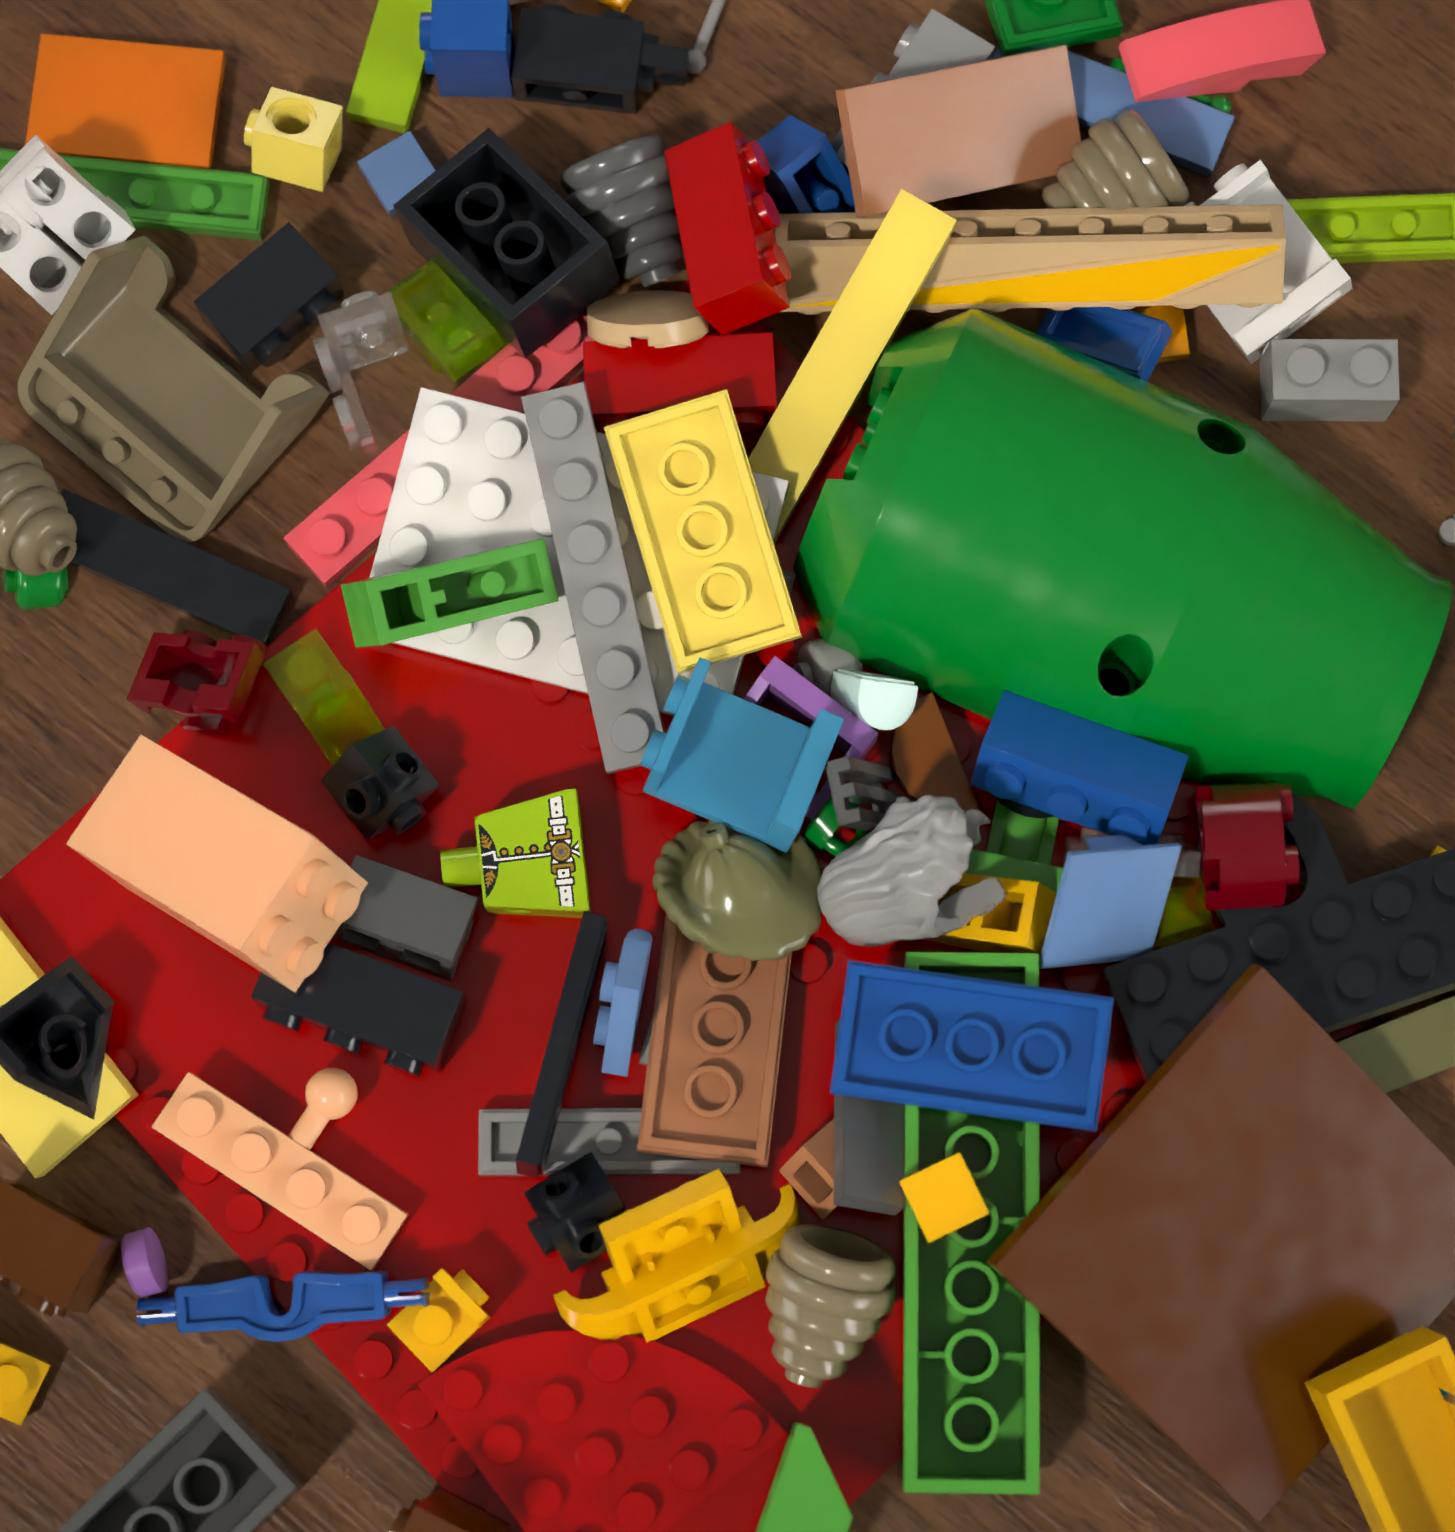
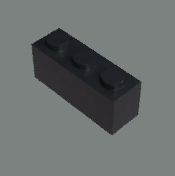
(370, 1006)

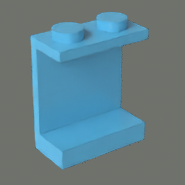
(737, 760)

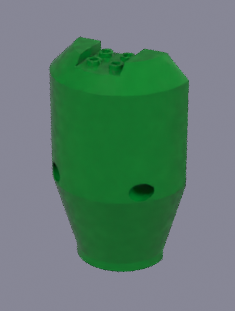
(1084, 528)

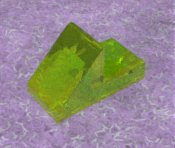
(443, 322)
(323, 695)

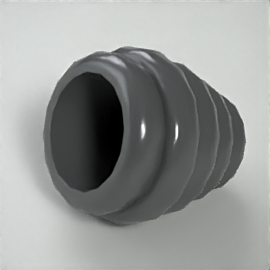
(631, 205)

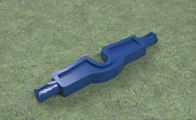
(316, 1300)

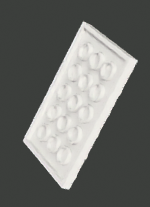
(476, 488)

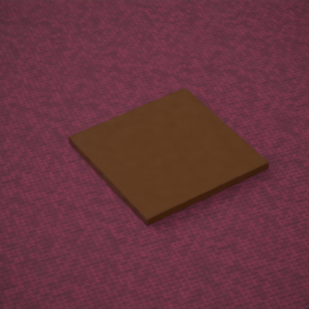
(1243, 1238)

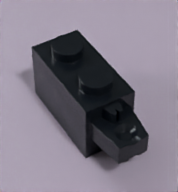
(590, 60)

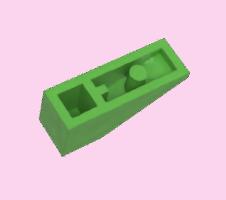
(449, 593)

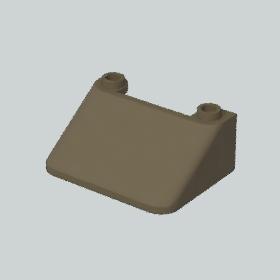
(152, 399)

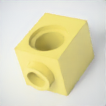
(295, 138)

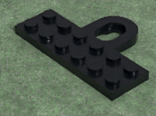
(1334, 949)

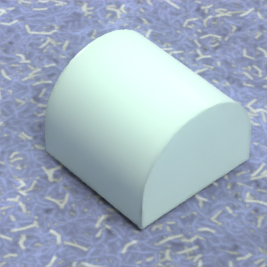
(874, 698)

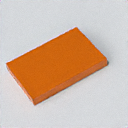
(127, 100)

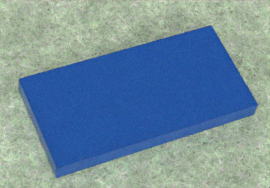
(972, 1046)

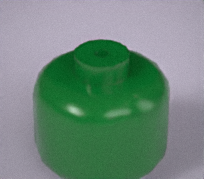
(36, 591)

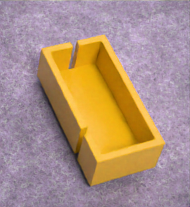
(1395, 1430)

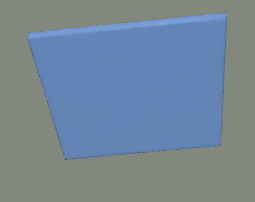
(1109, 902)

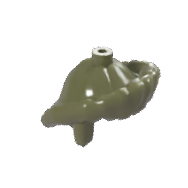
(739, 892)

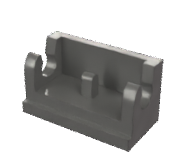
(409, 919)

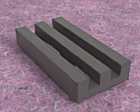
(873, 791)

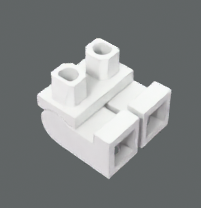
(42, 191)

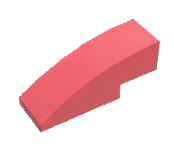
(1223, 51)

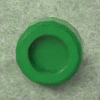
(823, 830)

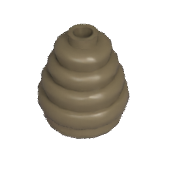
(1117, 170)
(34, 517)
(825, 1300)

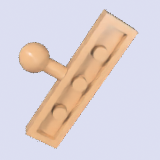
(282, 1165)

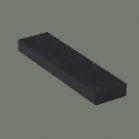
(175, 572)
(562, 1046)

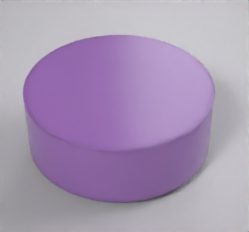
(144, 1262)

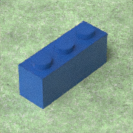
(1078, 769)

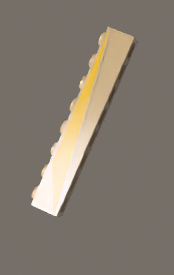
(1059, 258)

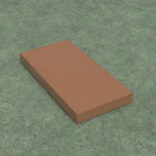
(959, 128)
(713, 1054)

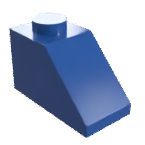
(805, 171)

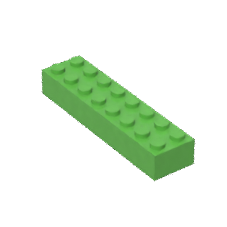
(965, 1328)

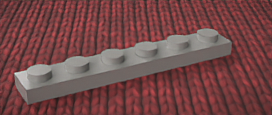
(594, 573)

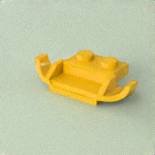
(679, 1260)

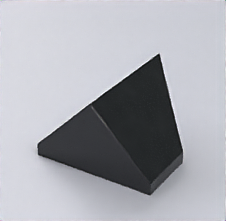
(58, 1036)

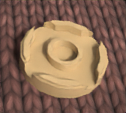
(659, 316)

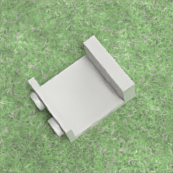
(1310, 275)

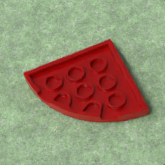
(599, 1429)

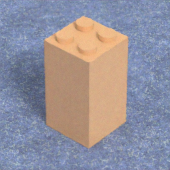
(219, 863)

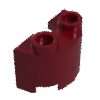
(198, 678)
(1245, 844)

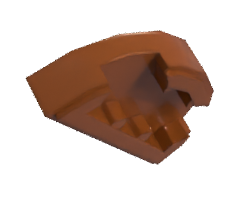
(927, 759)

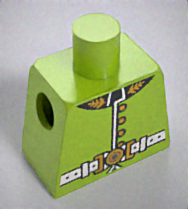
(526, 859)

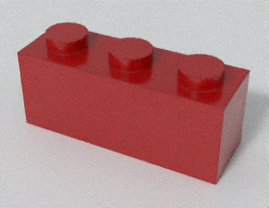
(728, 228)
(648, 379)

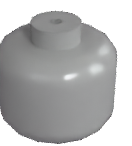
(819, 660)

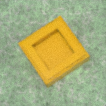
(943, 1197)

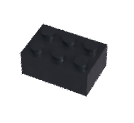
(508, 242)

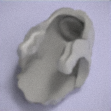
(895, 874)

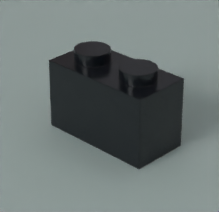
(270, 299)

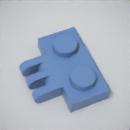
(624, 988)

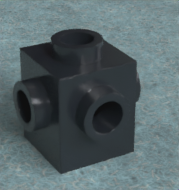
(381, 784)
(571, 1208)

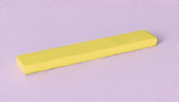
(851, 345)

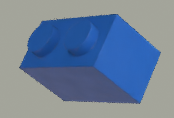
(469, 47)

